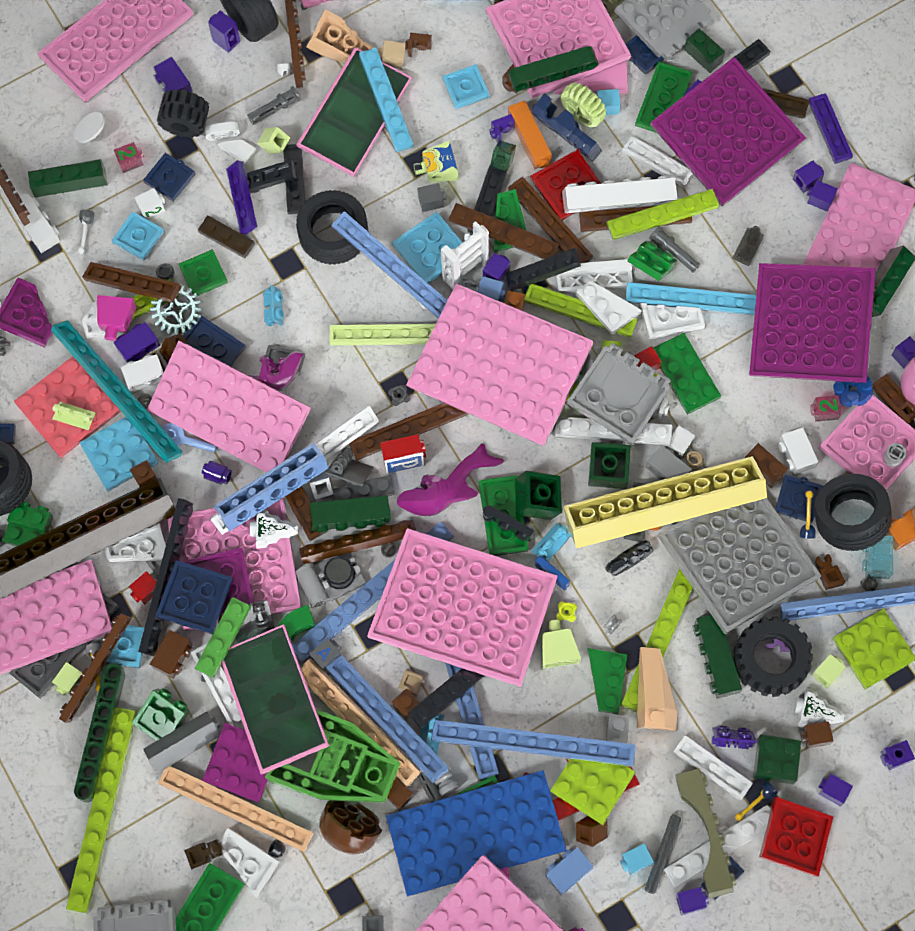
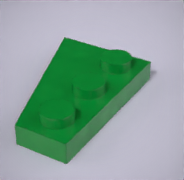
(508, 211)
(608, 678)

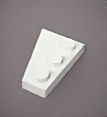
(607, 307)
(668, 321)
(144, 546)
(249, 860)

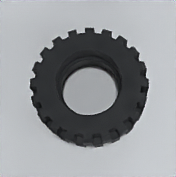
(758, 678)

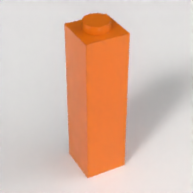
(530, 135)

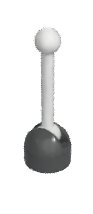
(86, 217)

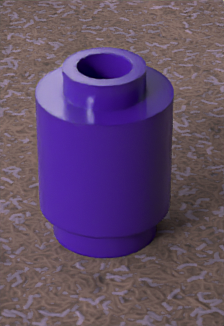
(216, 473)

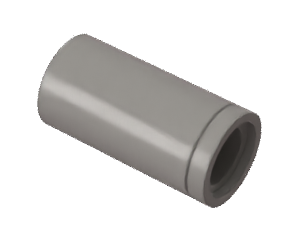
(312, 585)

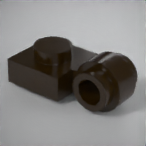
(200, 854)

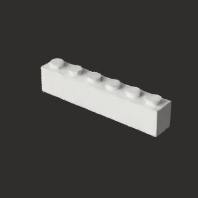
(619, 195)

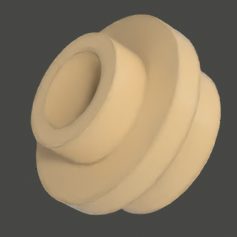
(696, 455)

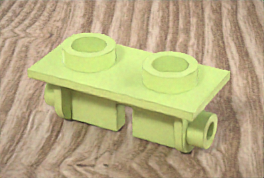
(73, 415)

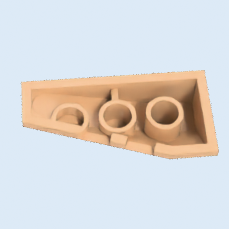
(334, 38)
(655, 698)

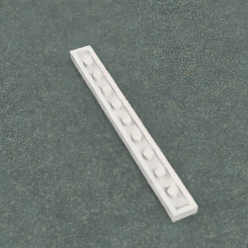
(332, 442)

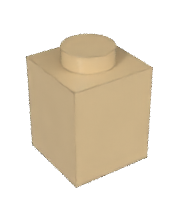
(392, 53)

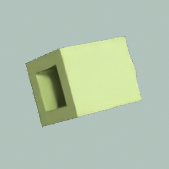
(273, 140)
(829, 670)
(67, 679)

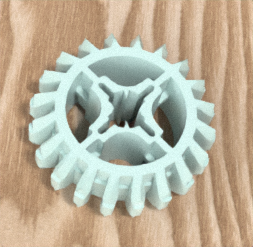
(167, 312)

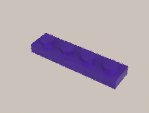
(830, 128)
(241, 197)

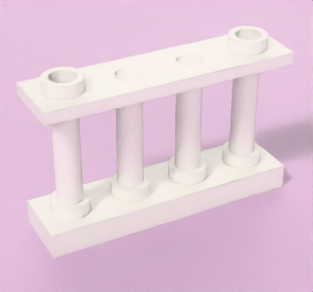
(466, 256)

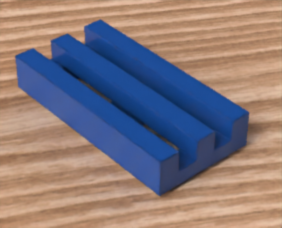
(543, 565)

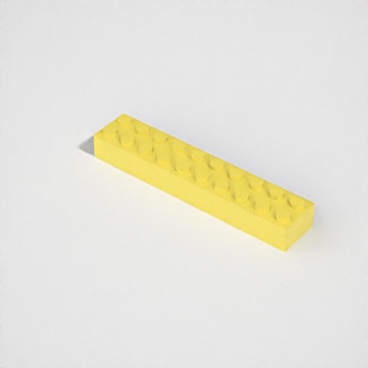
(665, 502)

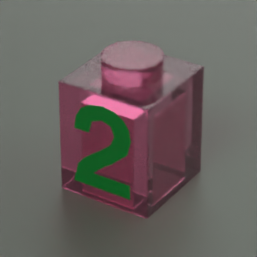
(129, 157)
(826, 408)

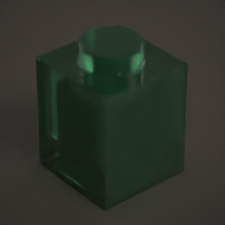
(503, 155)

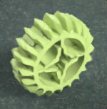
(583, 104)

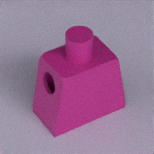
(114, 315)

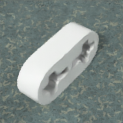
(222, 131)

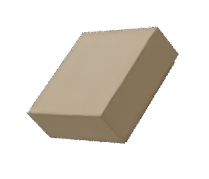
(411, 681)

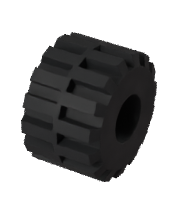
(183, 113)

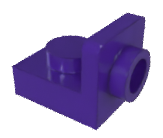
(501, 125)

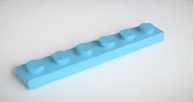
(386, 100)

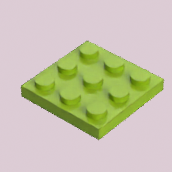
(874, 649)
(592, 786)

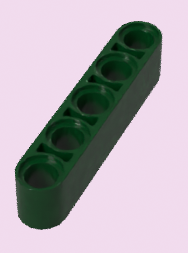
(553, 68)

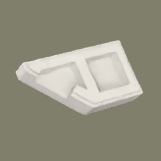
(238, 149)
(90, 323)

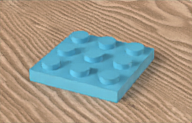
(423, 246)
(116, 452)

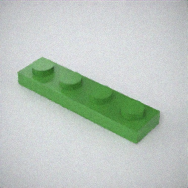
(223, 637)

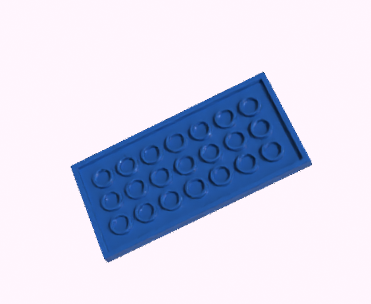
(446, 837)

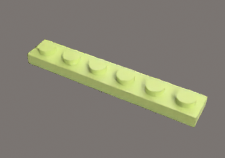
(380, 334)

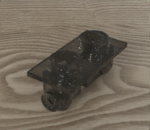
(748, 245)

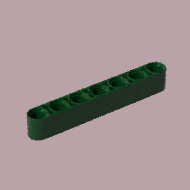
(99, 722)

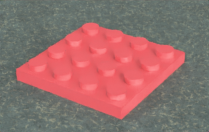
(71, 386)

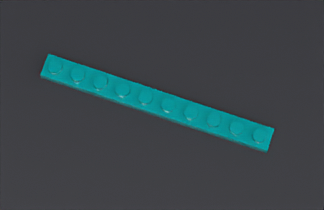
(117, 391)

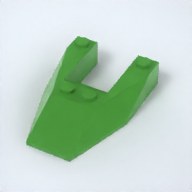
(344, 771)

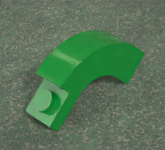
(298, 621)

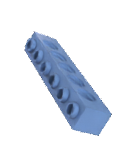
(271, 487)

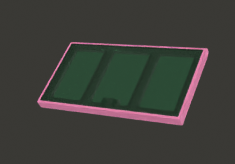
(349, 117)
(273, 699)

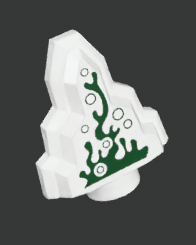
(269, 529)
(815, 709)

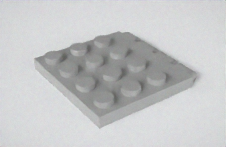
(664, 22)
(620, 393)
(142, 919)

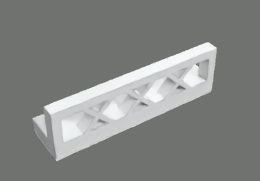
(597, 269)

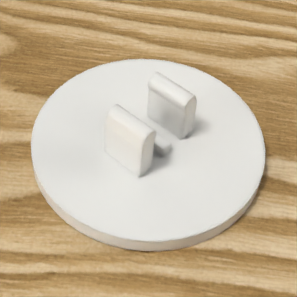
(89, 127)

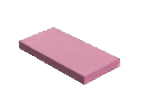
(607, 79)

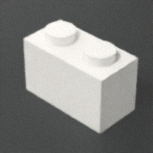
(142, 373)
(797, 451)

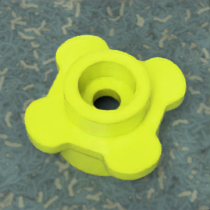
(571, 607)

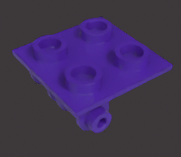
(742, 735)

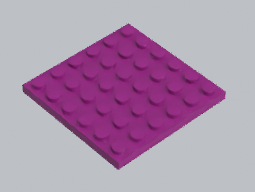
(728, 131)
(812, 322)

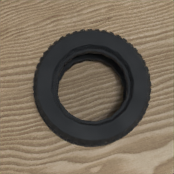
(253, 17)
(322, 204)
(19, 479)
(852, 536)

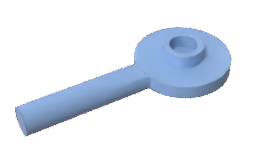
(178, 436)

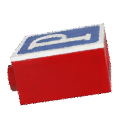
(403, 454)

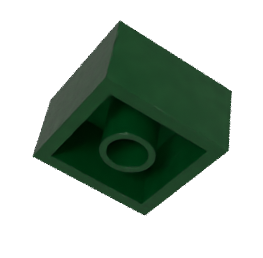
(609, 465)
(538, 495)
(777, 759)

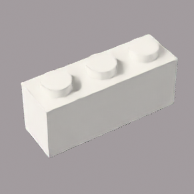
(38, 229)

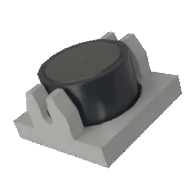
(339, 574)

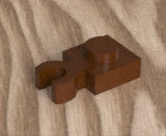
(830, 575)

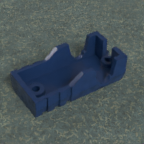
(565, 127)

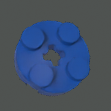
(860, 397)

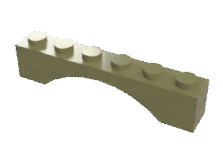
(716, 874)

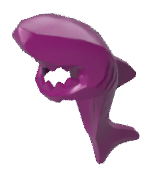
(283, 375)
(442, 492)

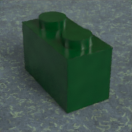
(704, 50)

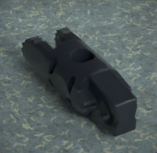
(629, 558)

